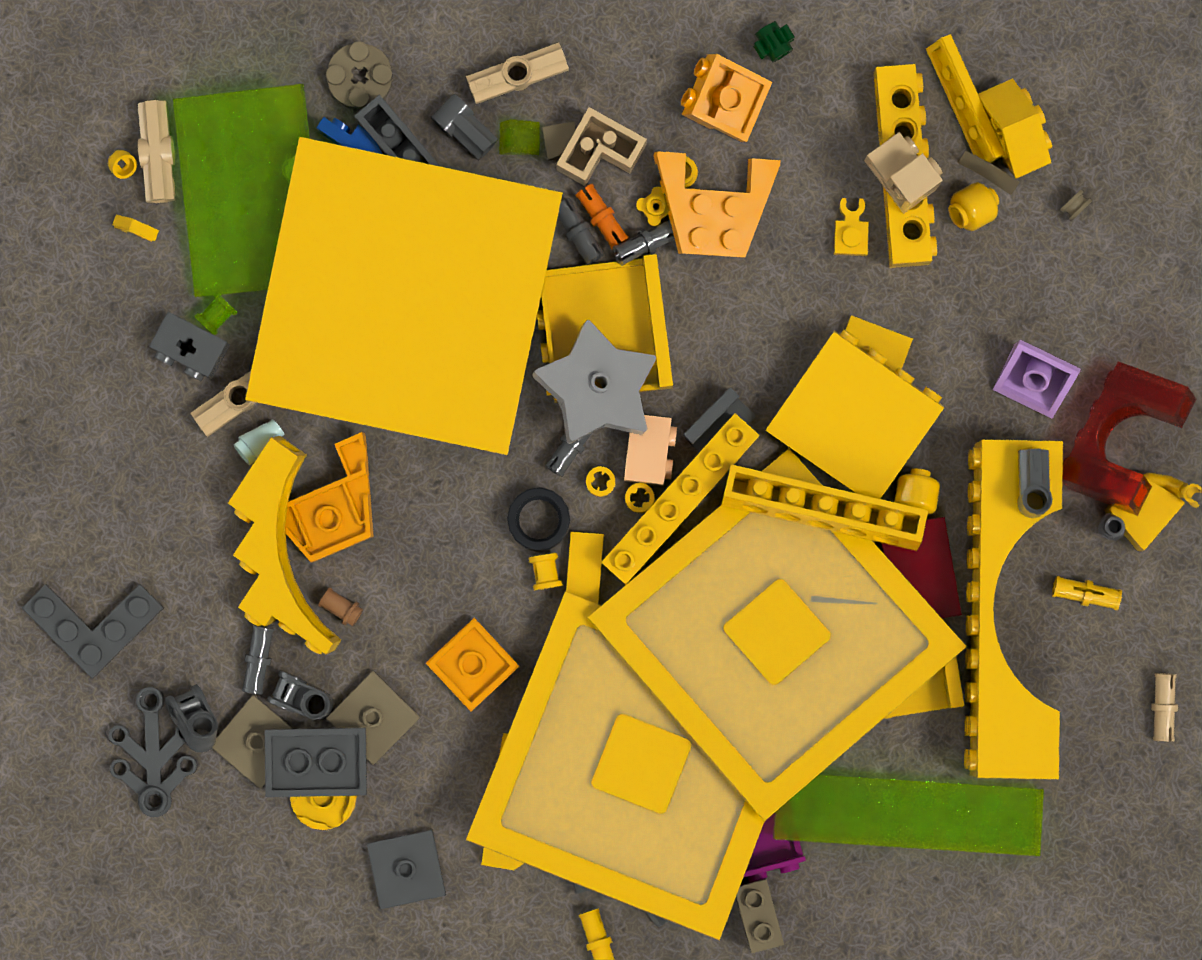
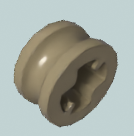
(1076, 205)

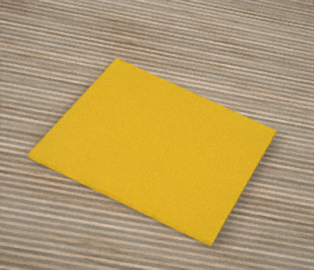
(403, 295)

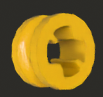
(610, 484)
(633, 490)

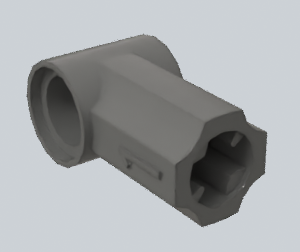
(458, 121)
(1034, 479)

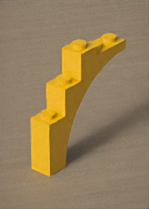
(275, 594)

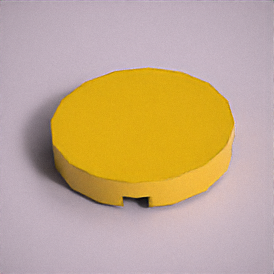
(323, 817)

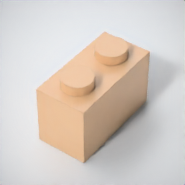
(648, 452)

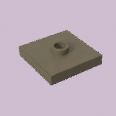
(378, 709)
(244, 739)

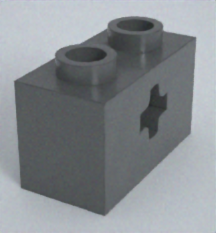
(175, 332)

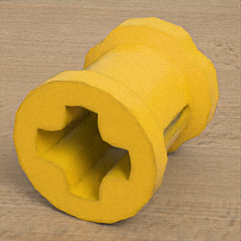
(545, 571)

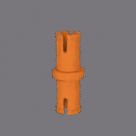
(602, 216)

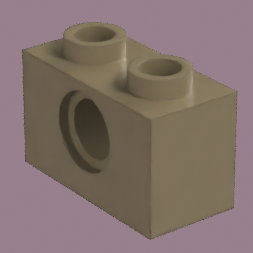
(758, 916)

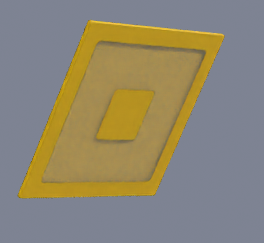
(775, 642)
(614, 787)

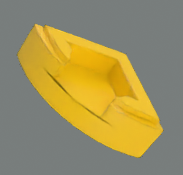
(136, 227)

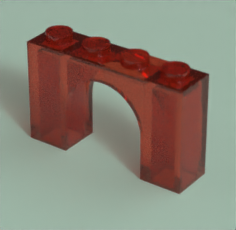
(1125, 395)

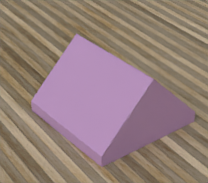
(1036, 378)

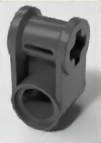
(298, 696)
(190, 713)

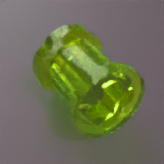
(215, 314)

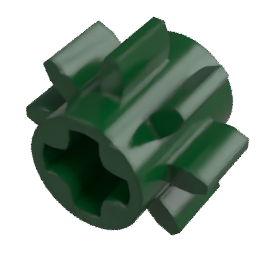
(774, 41)

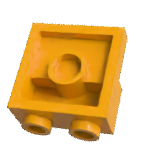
(725, 97)

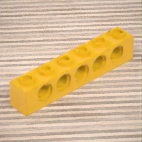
(887, 82)
(680, 499)
(825, 507)

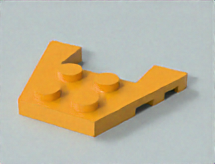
(710, 219)
(338, 512)

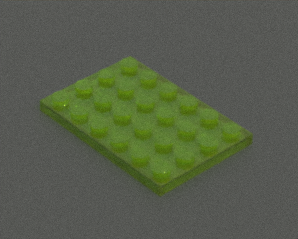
(236, 181)

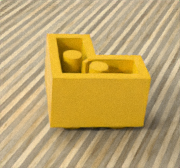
(1017, 127)

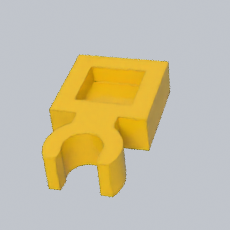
(851, 234)

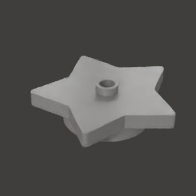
(582, 402)

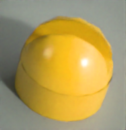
(128, 170)

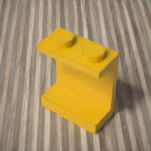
(937, 693)

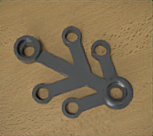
(152, 758)

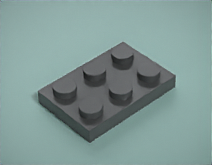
(315, 762)

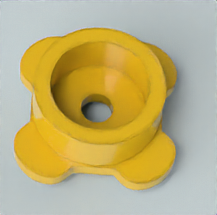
(646, 206)

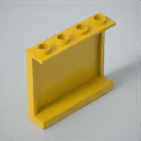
(619, 301)
(856, 416)

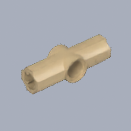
(538, 65)
(156, 151)
(220, 408)

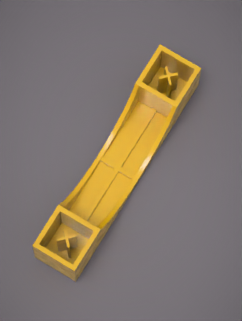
(1007, 725)

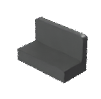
(715, 418)

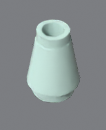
(254, 441)

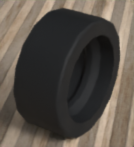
(545, 495)

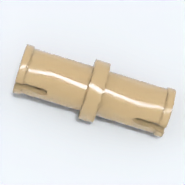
(1164, 707)

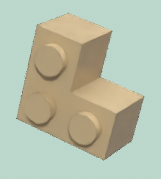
(597, 139)
(903, 173)

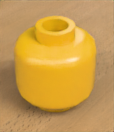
(973, 206)
(918, 490)

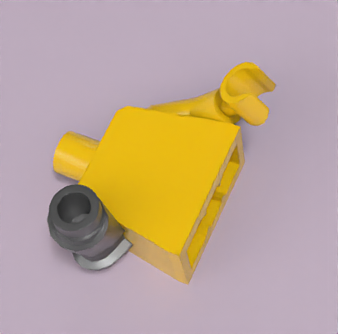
(1158, 509)

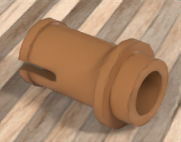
(341, 607)

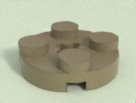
(355, 57)

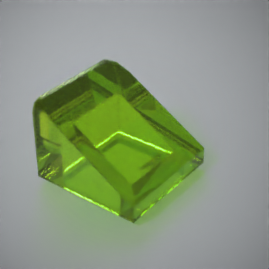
(519, 137)

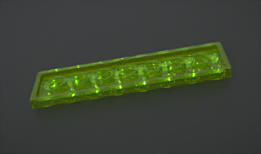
(914, 815)

